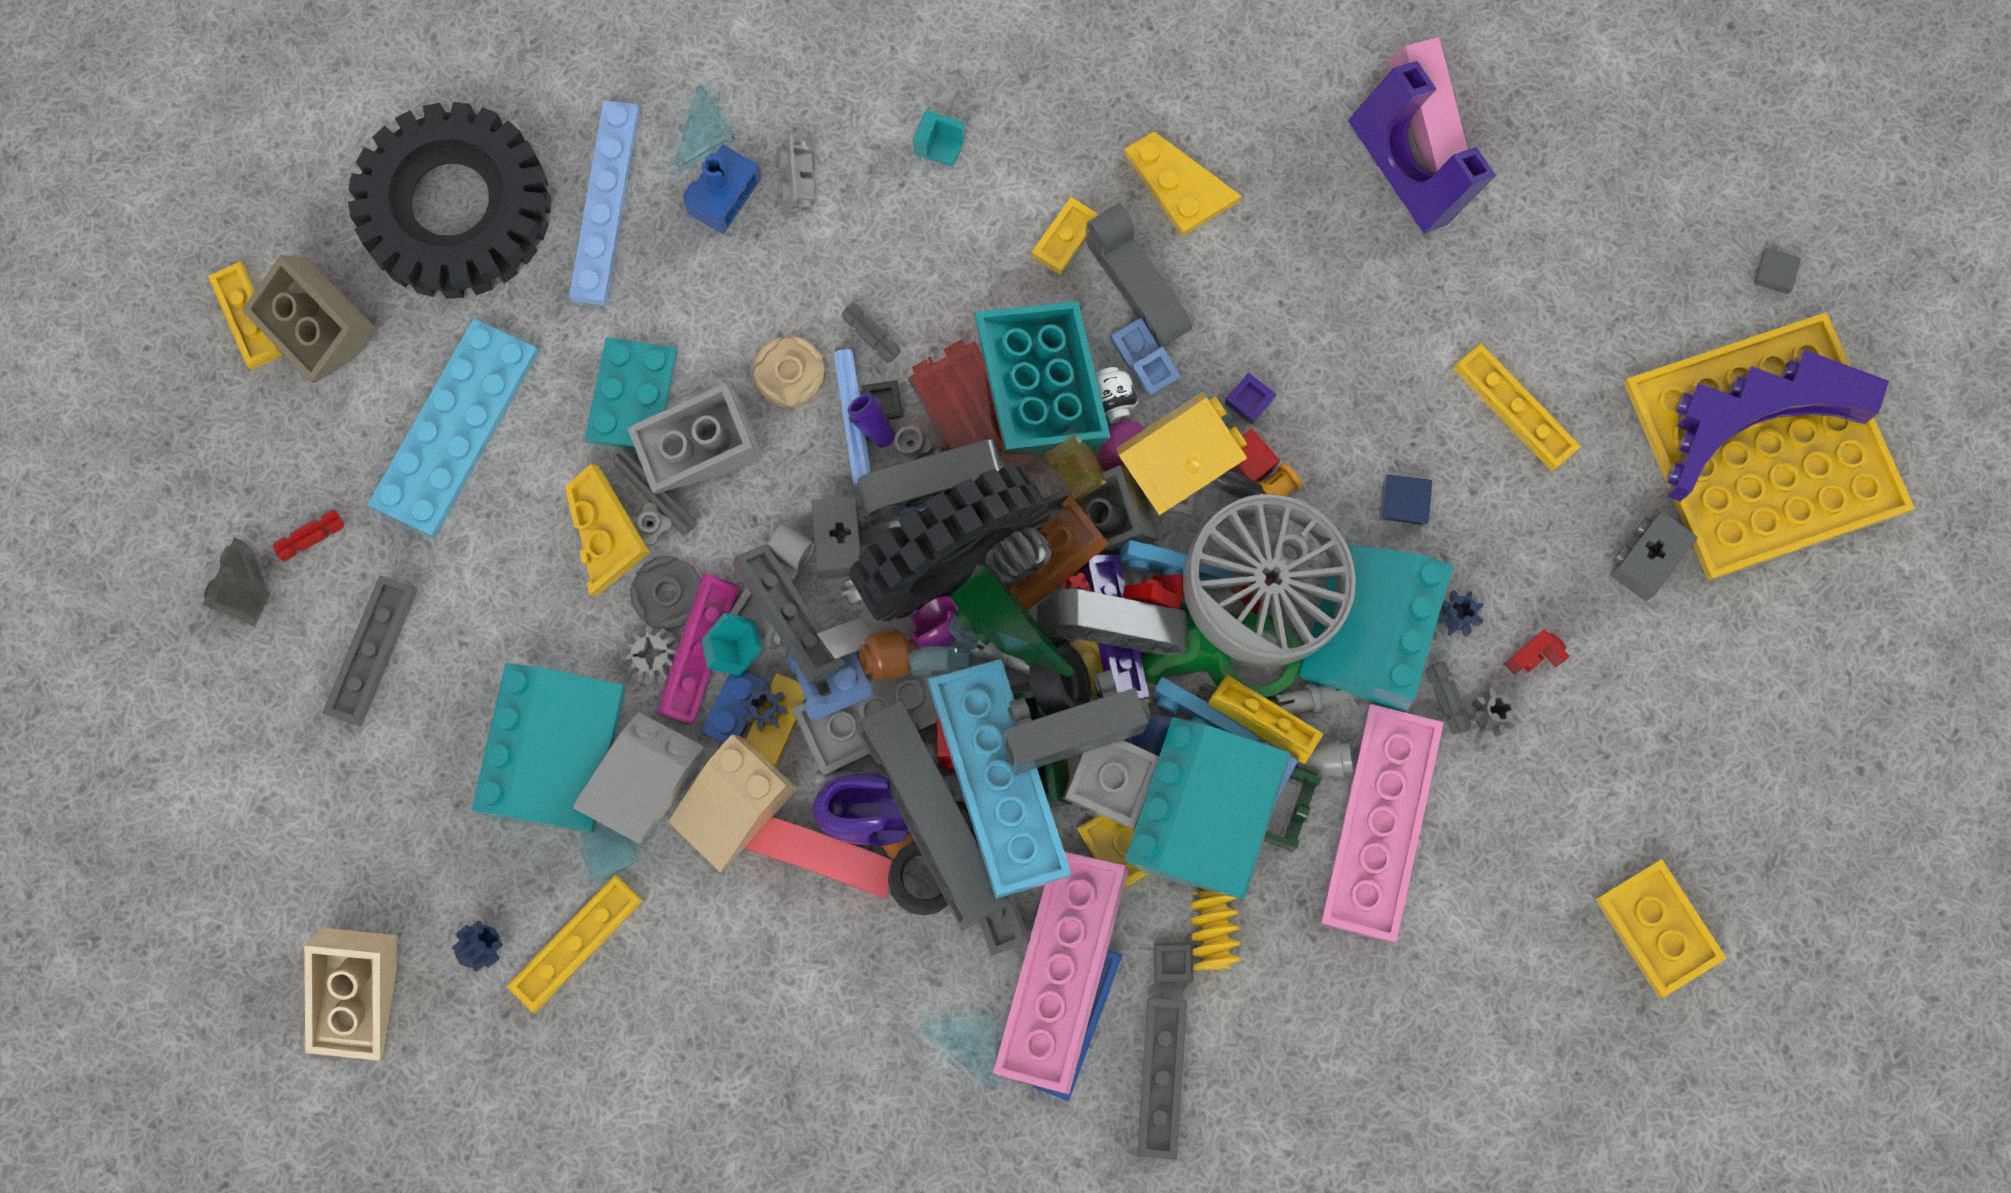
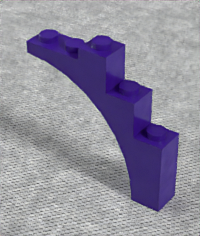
(1806, 386)

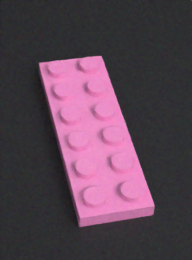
(1381, 823)
(1061, 974)

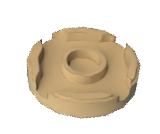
(792, 384)

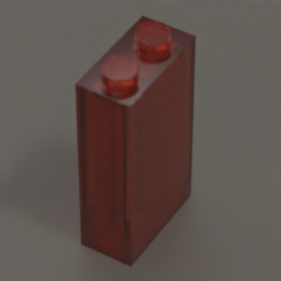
(960, 400)

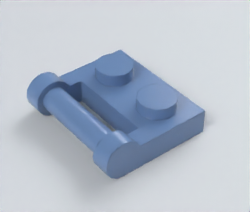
(846, 685)

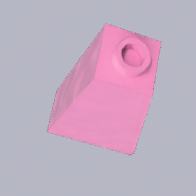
(1437, 121)

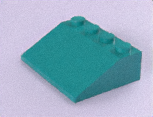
(1041, 377)
(1388, 629)
(546, 745)
(1207, 808)

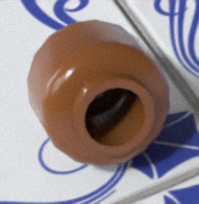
(886, 655)

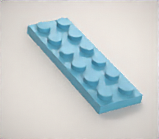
(453, 428)
(1004, 808)

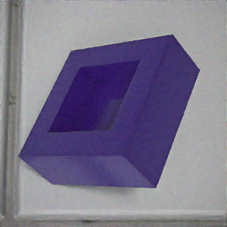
(1250, 398)

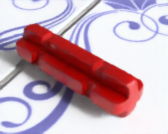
(308, 535)

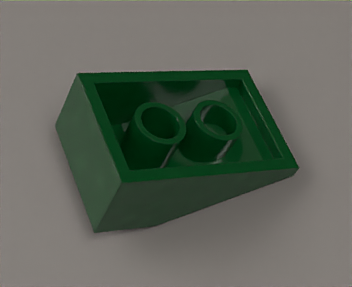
(1004, 621)

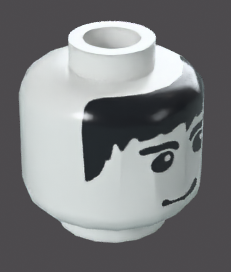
(1116, 394)

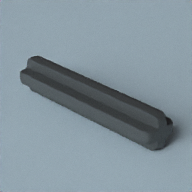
(665, 501)

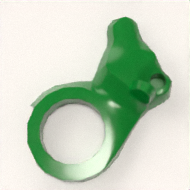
(1206, 657)

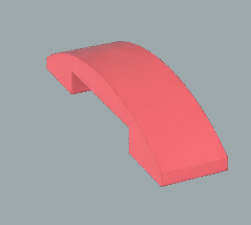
(823, 856)

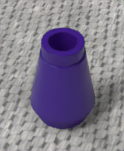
(871, 419)

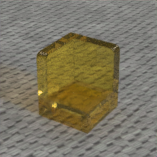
(1077, 466)

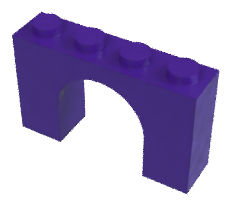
(1383, 128)

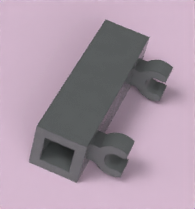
(1076, 729)

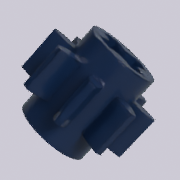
(1470, 613)
(770, 715)
(477, 946)

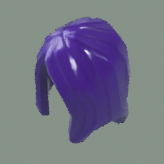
(859, 811)

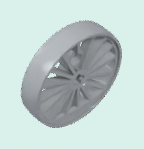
(1229, 633)

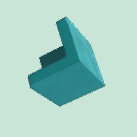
(939, 138)
(731, 644)

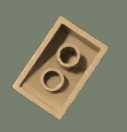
(730, 801)
(348, 992)

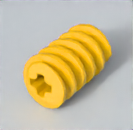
(1214, 931)

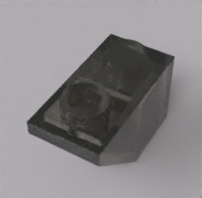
(239, 585)

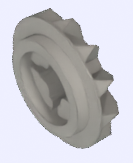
(637, 644)

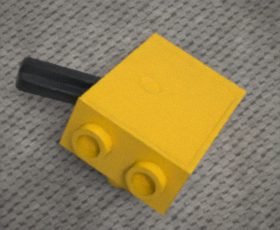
(1186, 454)

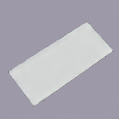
(845, 637)

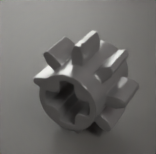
(1494, 722)

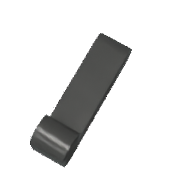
(1134, 276)
(917, 481)
(1113, 621)

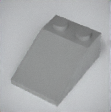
(695, 440)
(640, 778)

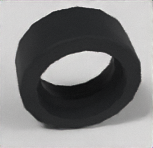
(1056, 691)
(899, 891)

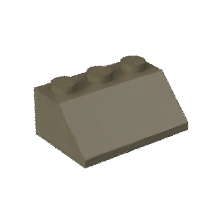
(308, 317)

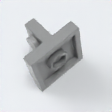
(1112, 782)

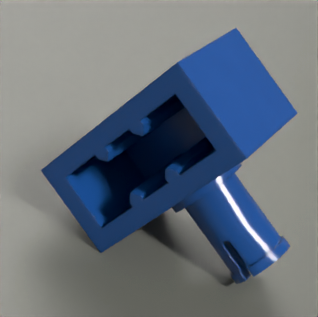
(721, 188)

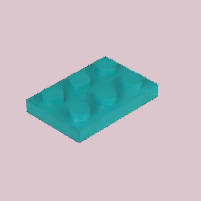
(629, 388)

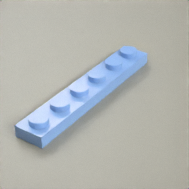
(604, 203)

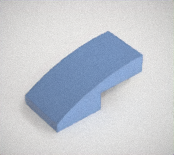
(1144, 357)

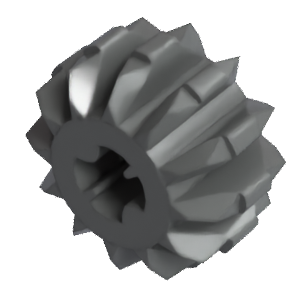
(1018, 556)

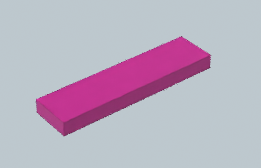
(689, 668)

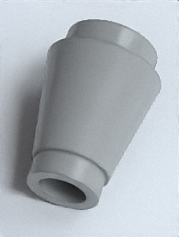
(1329, 760)

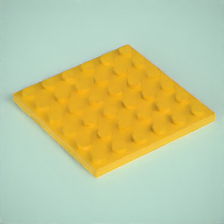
(1779, 479)

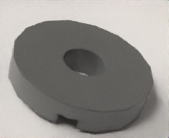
(646, 586)

